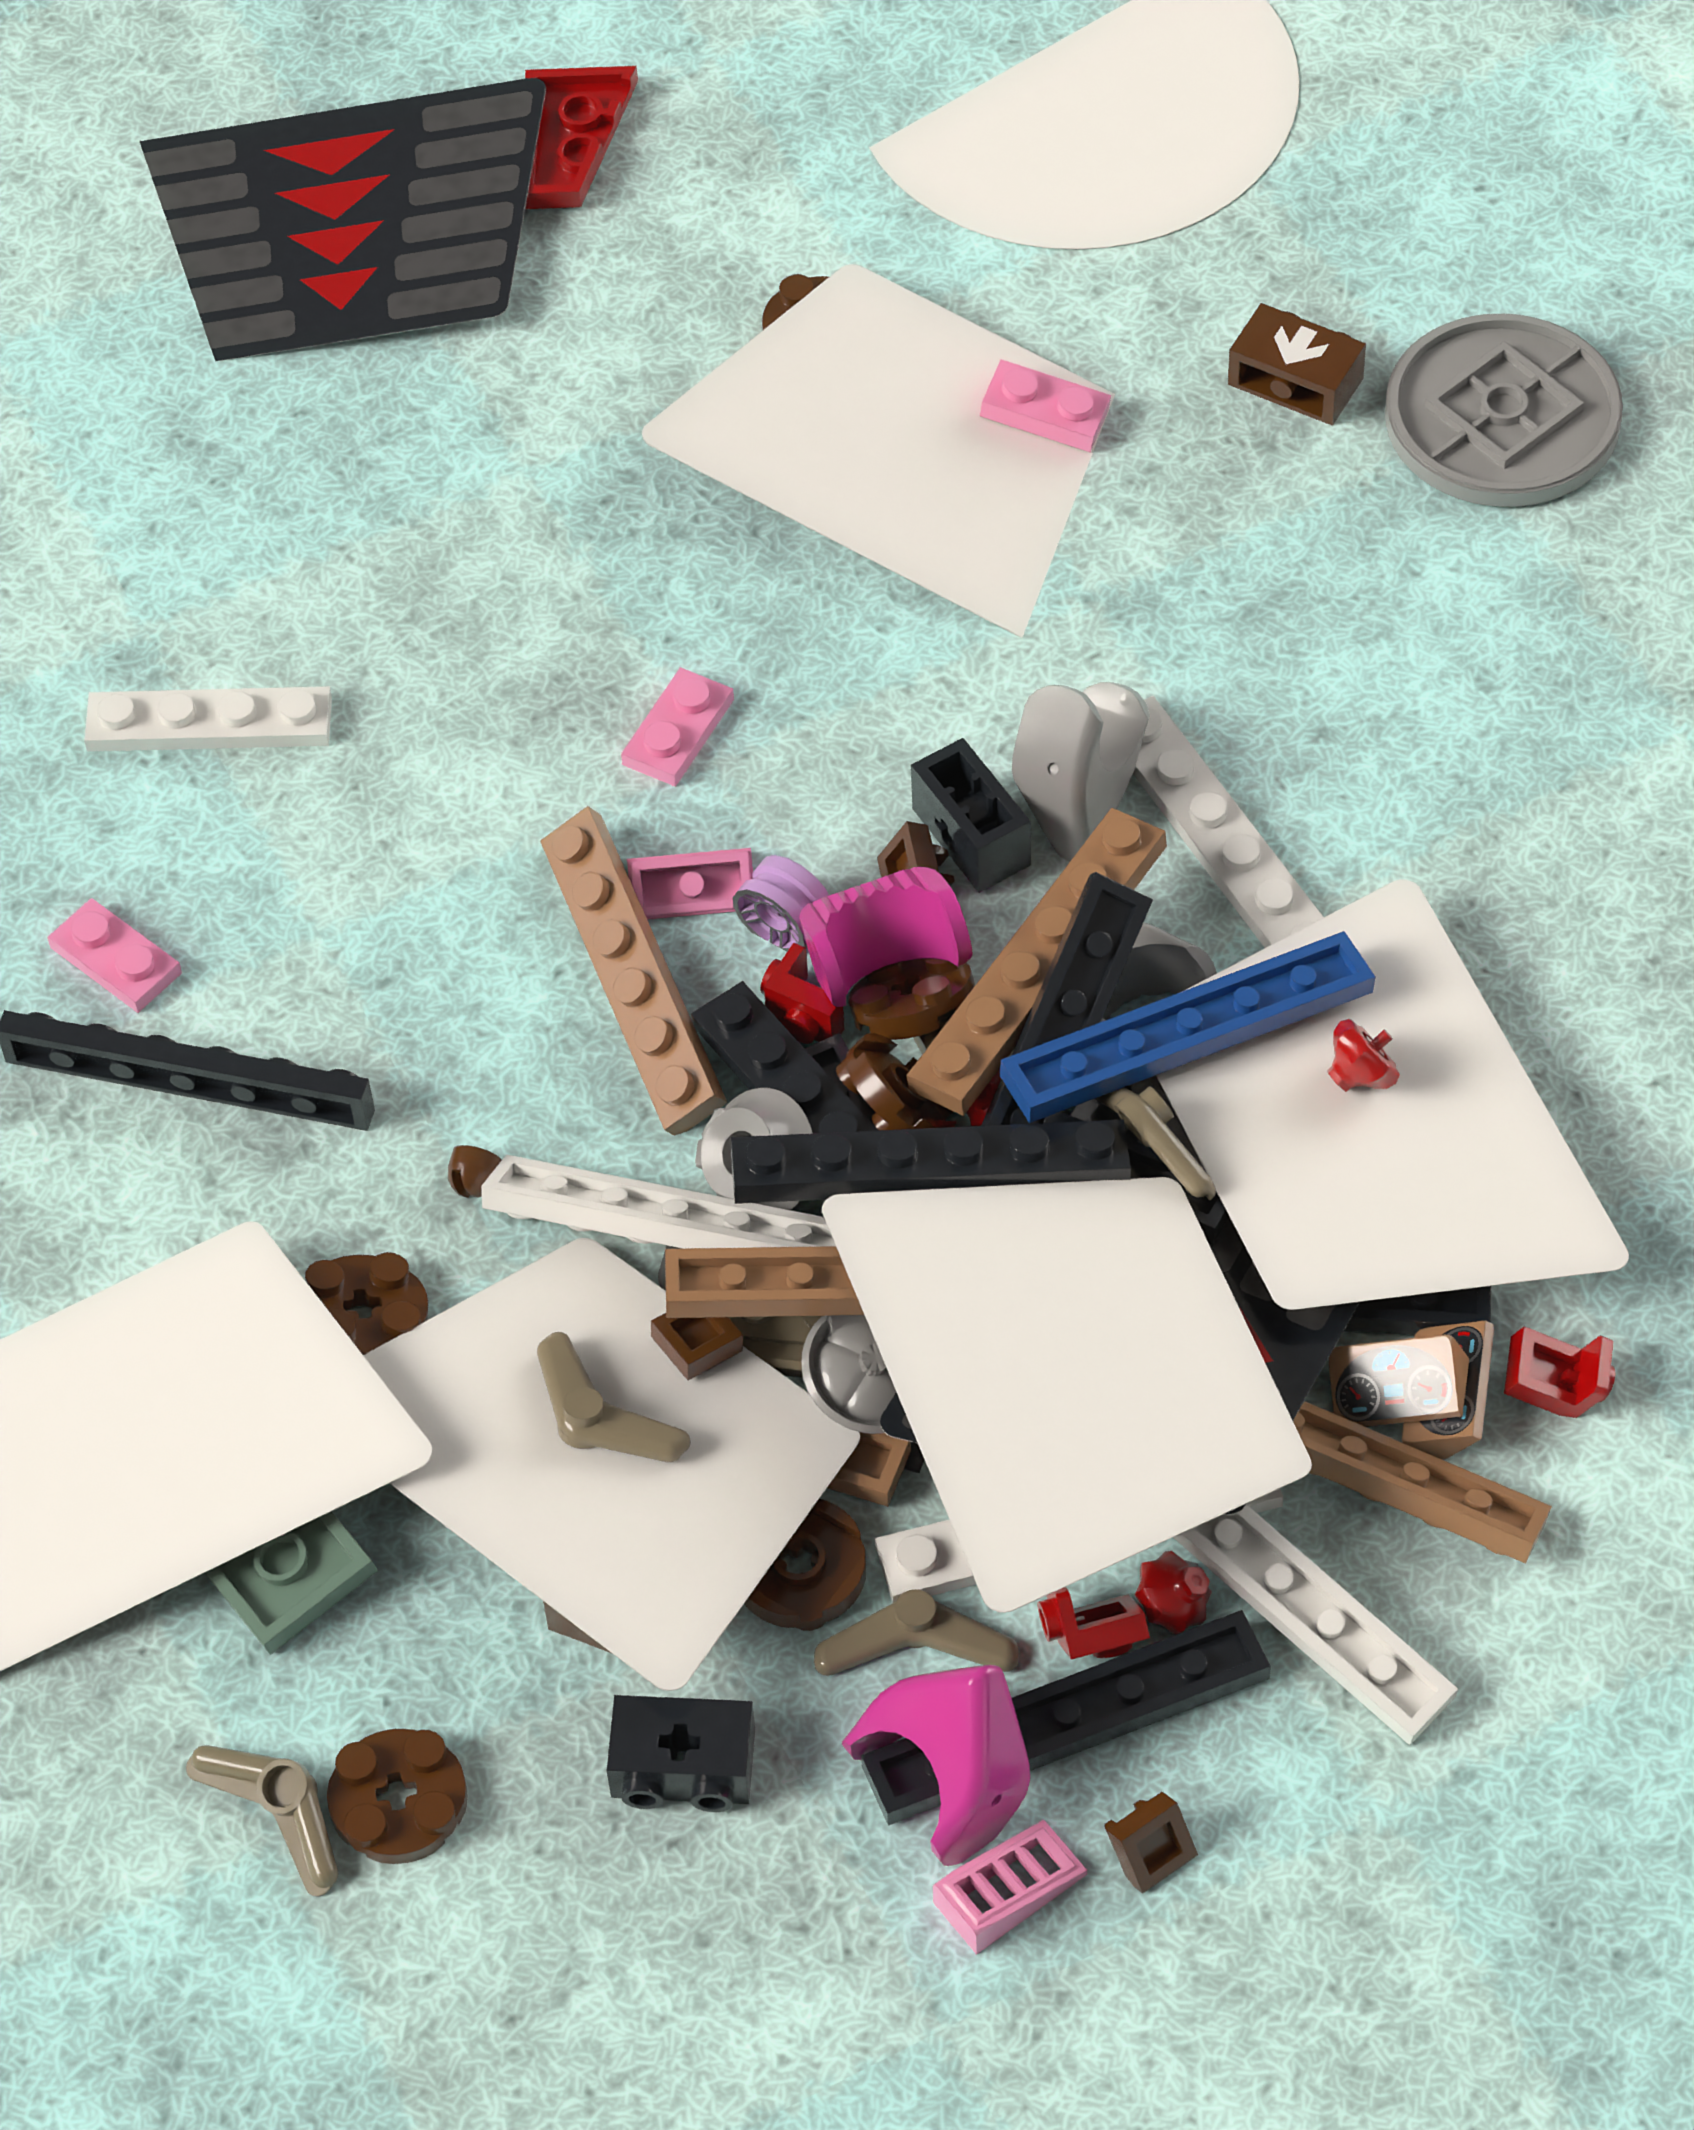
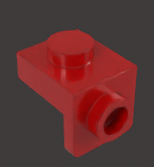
(797, 1003)
(1557, 1373)
(1095, 1629)

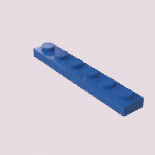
(1186, 1026)

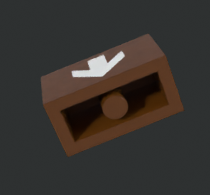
(1296, 363)

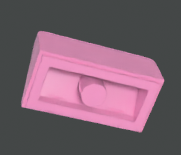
(689, 882)

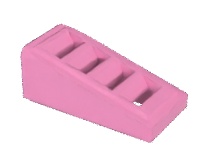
(985, 1928)

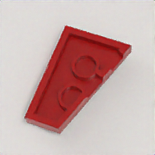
(575, 130)

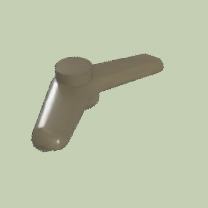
(1147, 1120)
(589, 1421)
(915, 1623)
(286, 1792)

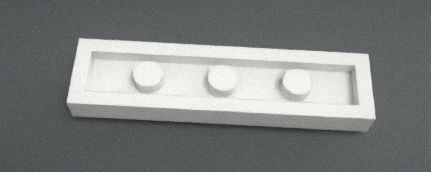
(208, 719)

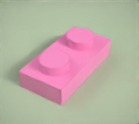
(1045, 405)
(677, 726)
(114, 955)

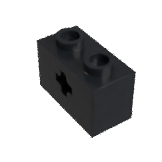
(971, 815)
(653, 1730)

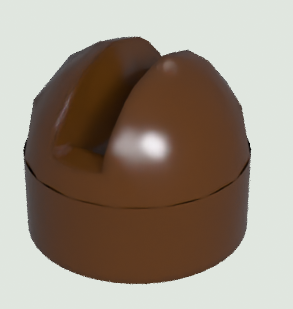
(470, 1169)

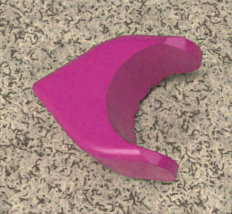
(883, 924)
(972, 1741)

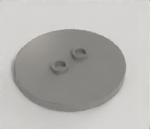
(1503, 410)

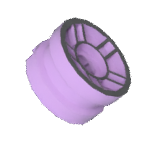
(774, 899)

